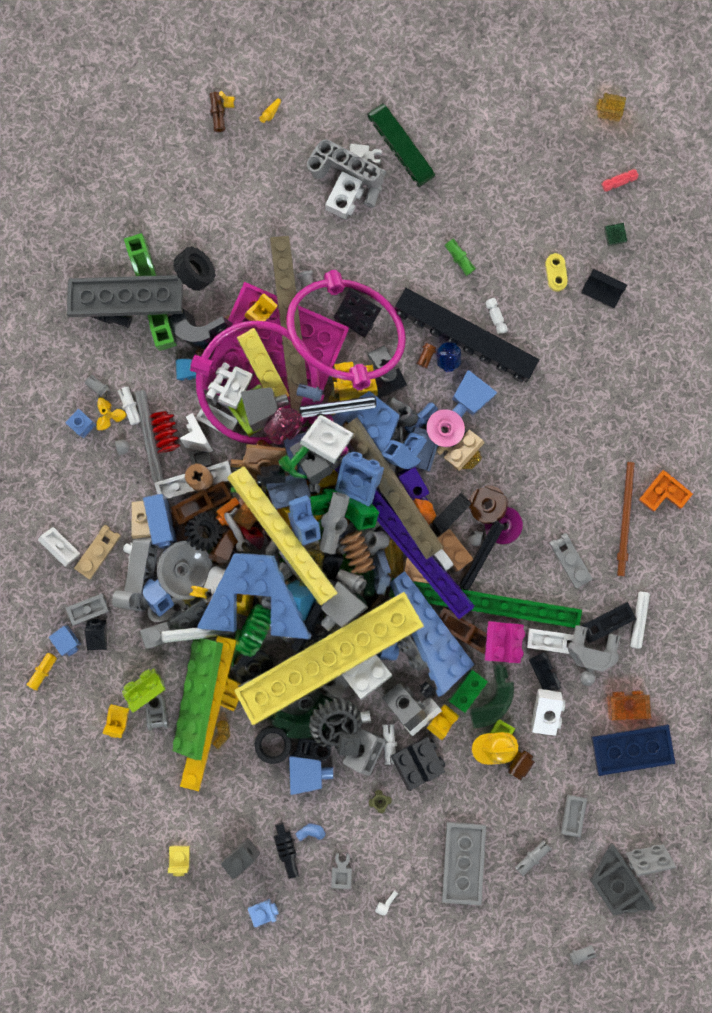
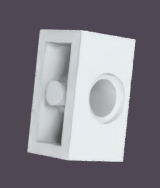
(547, 701)

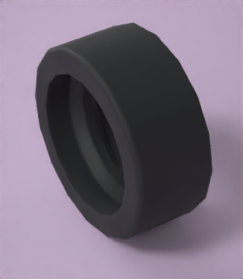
(272, 759)

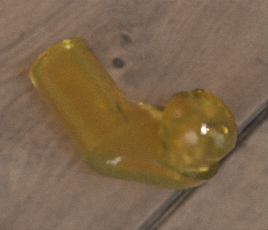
(475, 459)
(223, 734)

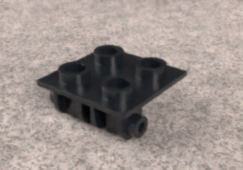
(357, 313)

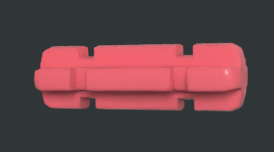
(620, 180)

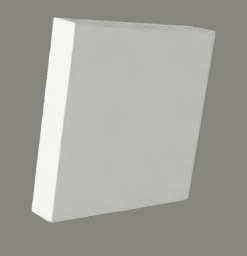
(326, 438)

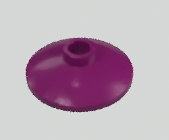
(514, 529)

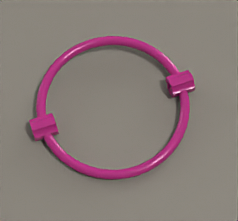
(203, 366)
(358, 374)

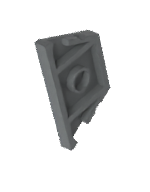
(618, 885)

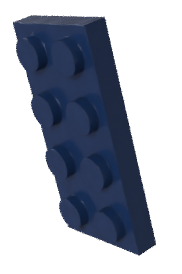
(633, 750)

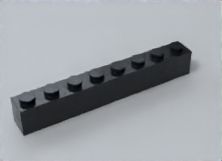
(466, 335)

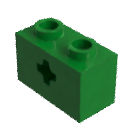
(467, 690)

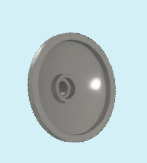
(194, 569)

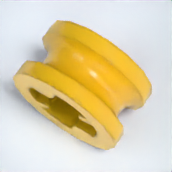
(199, 592)

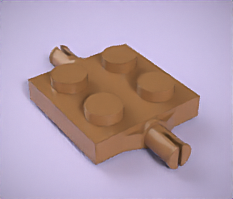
(258, 457)

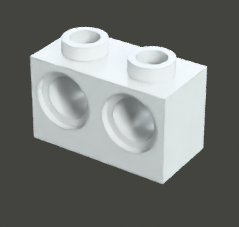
(340, 194)

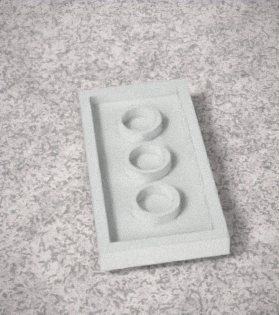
(365, 676)

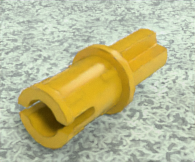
(42, 671)

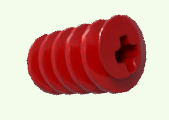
(165, 433)

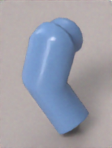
(311, 830)

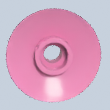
(449, 420)

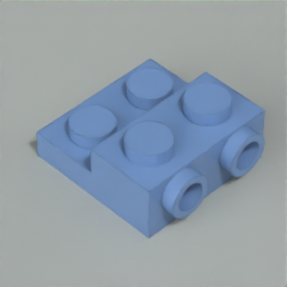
(359, 478)

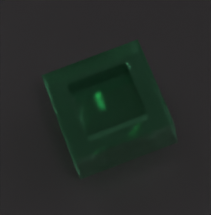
(615, 234)

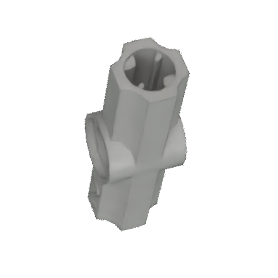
(334, 523)

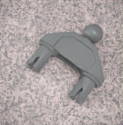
(591, 658)

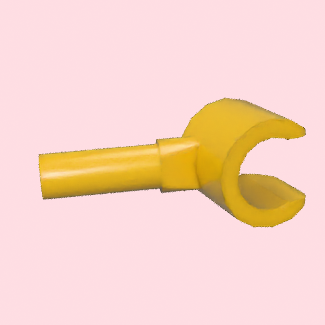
(228, 100)

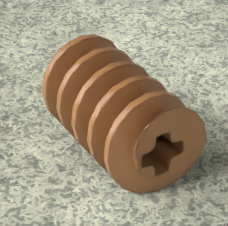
(192, 474)
(358, 552)

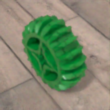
(254, 630)

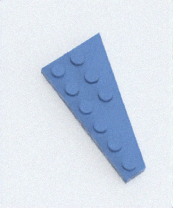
(434, 641)

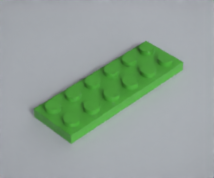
(197, 698)

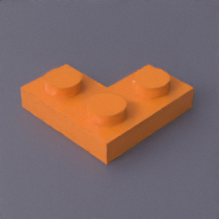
(665, 487)

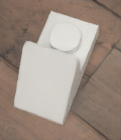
(196, 437)

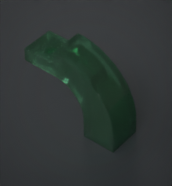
(499, 705)
(298, 725)

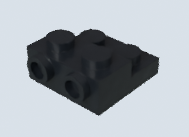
(418, 763)

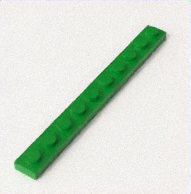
(509, 606)

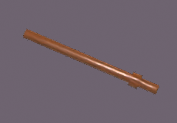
(622, 555)

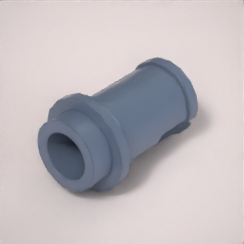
(309, 392)

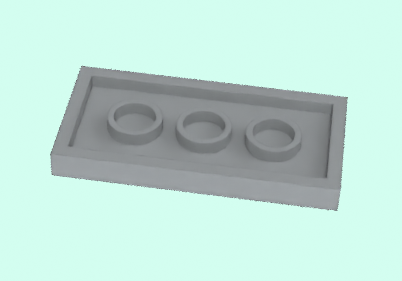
(463, 863)

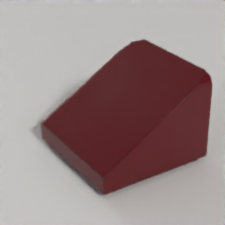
(254, 536)

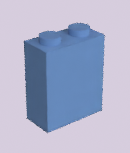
(160, 520)

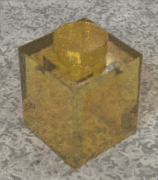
(611, 107)

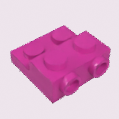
(504, 642)

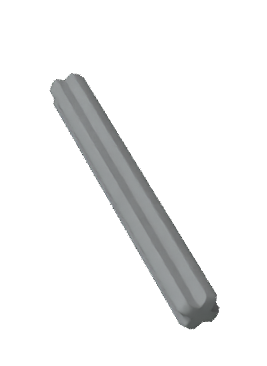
(150, 443)

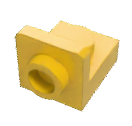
(442, 722)

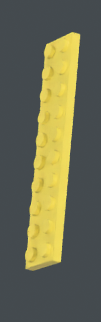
(329, 658)

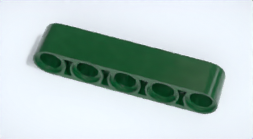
(401, 144)

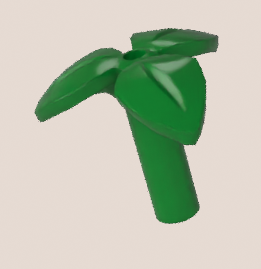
(289, 465)

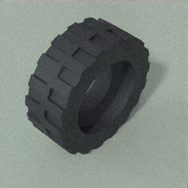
(186, 272)
(451, 513)

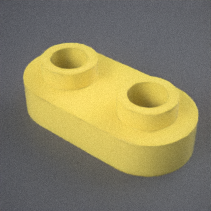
(556, 271)

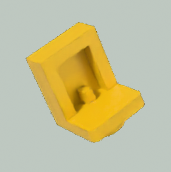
(261, 309)
(116, 721)

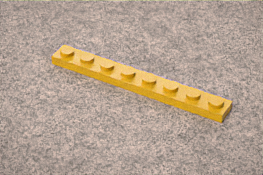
(195, 769)

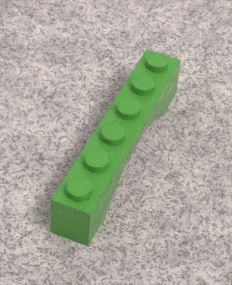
(143, 266)

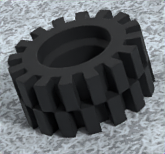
(212, 527)

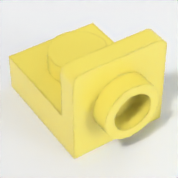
(179, 860)

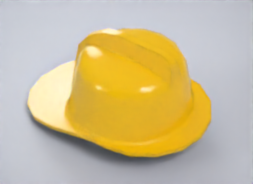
(495, 748)

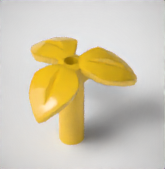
(104, 408)

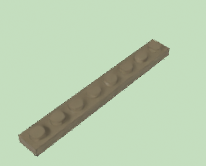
(395, 492)

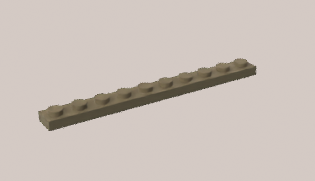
(285, 293)

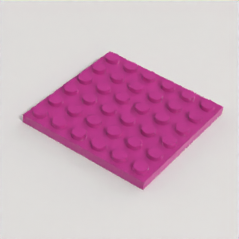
(318, 333)

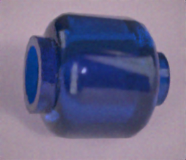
(448, 356)

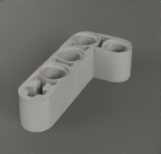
(348, 165)
(139, 572)

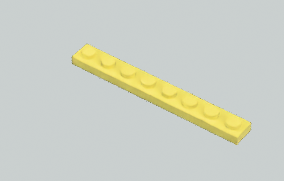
(282, 535)

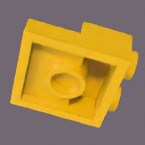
(345, 387)

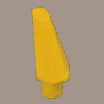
(269, 113)

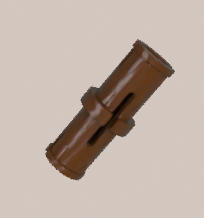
(218, 118)

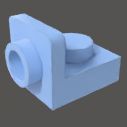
(263, 913)

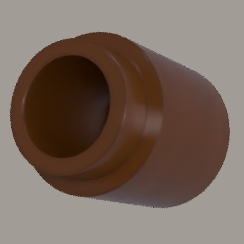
(521, 765)

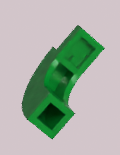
(359, 514)

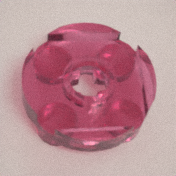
(275, 428)

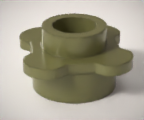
(380, 806)

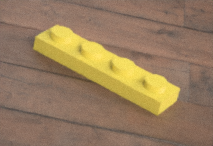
(261, 362)

